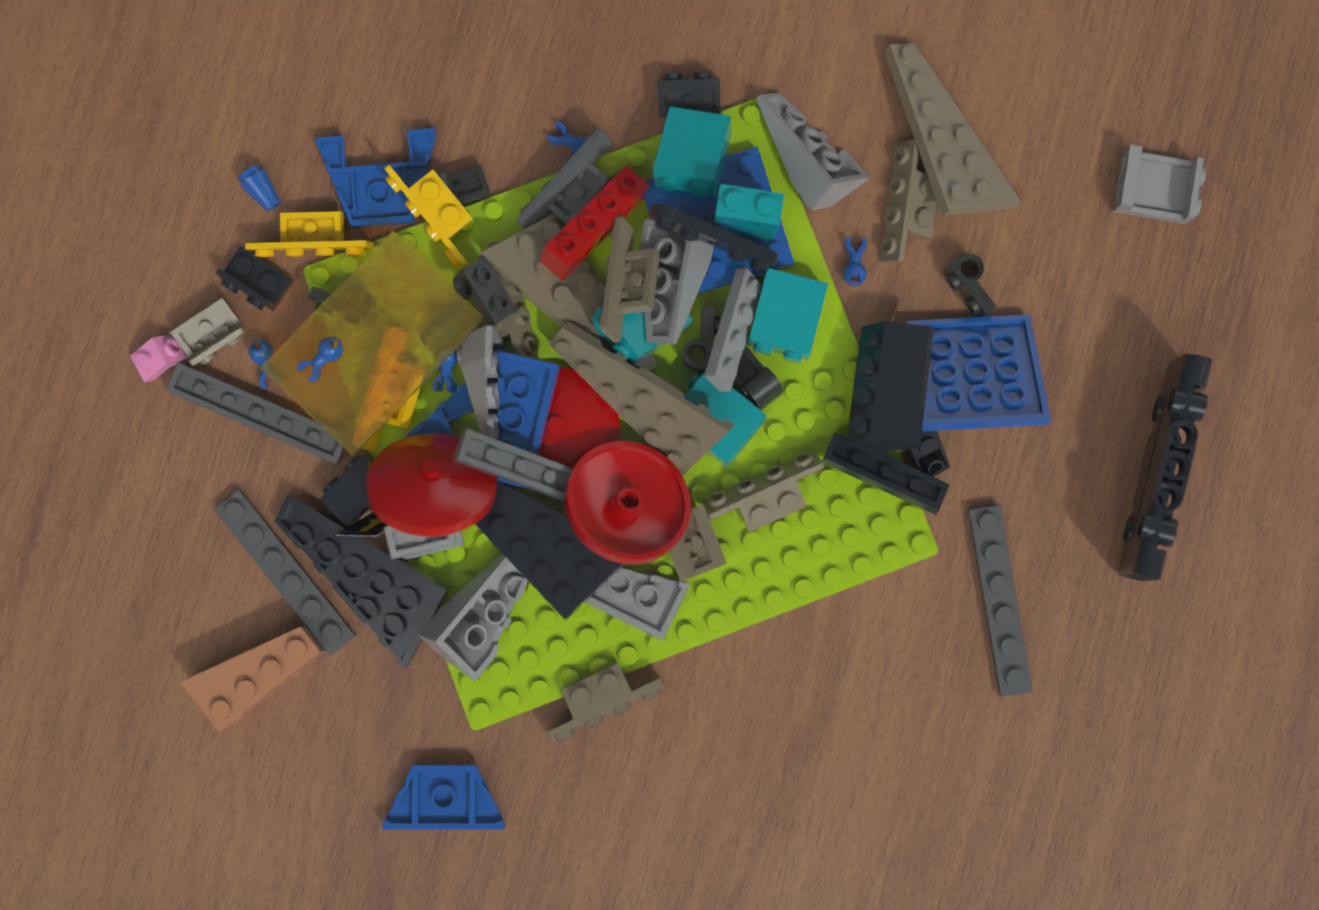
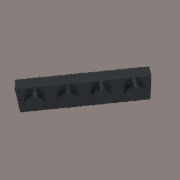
(886, 474)

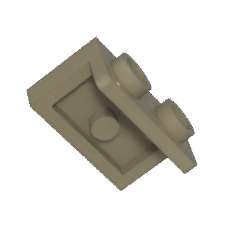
(208, 331)
(698, 548)

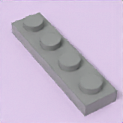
(733, 330)

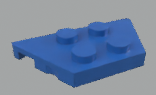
(444, 800)

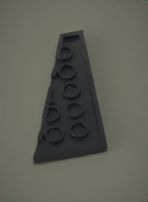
(545, 550)
(380, 590)

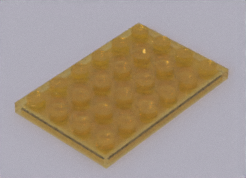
(395, 332)

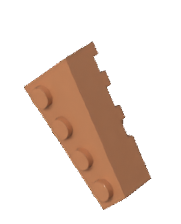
(244, 682)

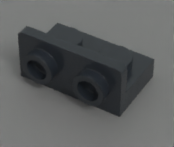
(690, 93)
(255, 278)

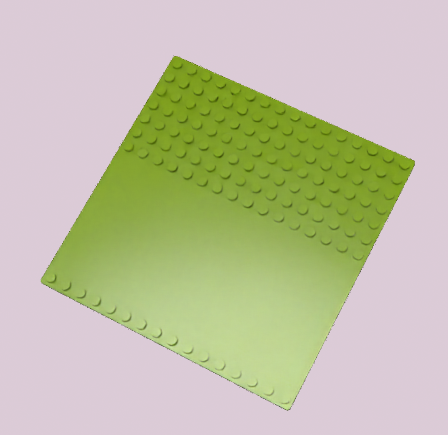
(832, 544)

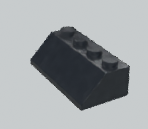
(890, 387)

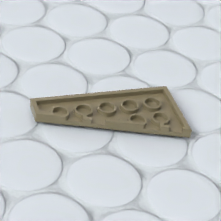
(952, 154)
(565, 301)
(643, 399)

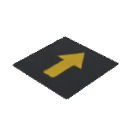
(367, 526)

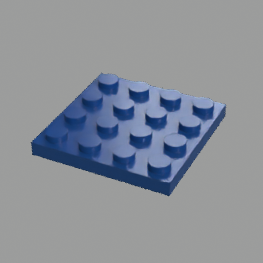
(740, 170)
(984, 374)

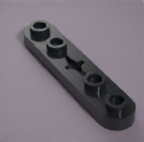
(695, 229)

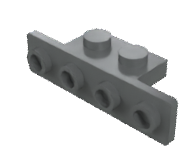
(572, 186)

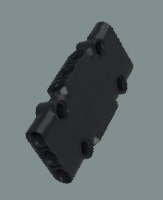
(1151, 519)

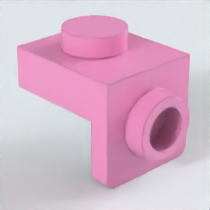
(157, 357)

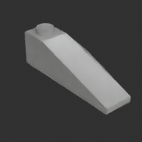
(813, 165)
(678, 281)
(481, 372)
(472, 621)

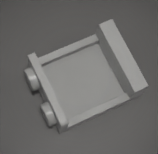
(1159, 186)
(413, 546)

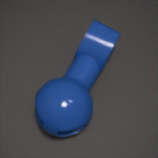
(568, 139)
(855, 269)
(325, 353)
(260, 357)
(446, 375)

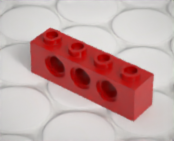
(594, 223)

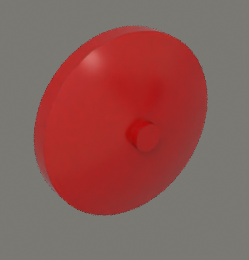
(577, 420)
(426, 492)
(627, 502)

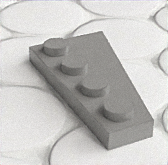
(640, 600)

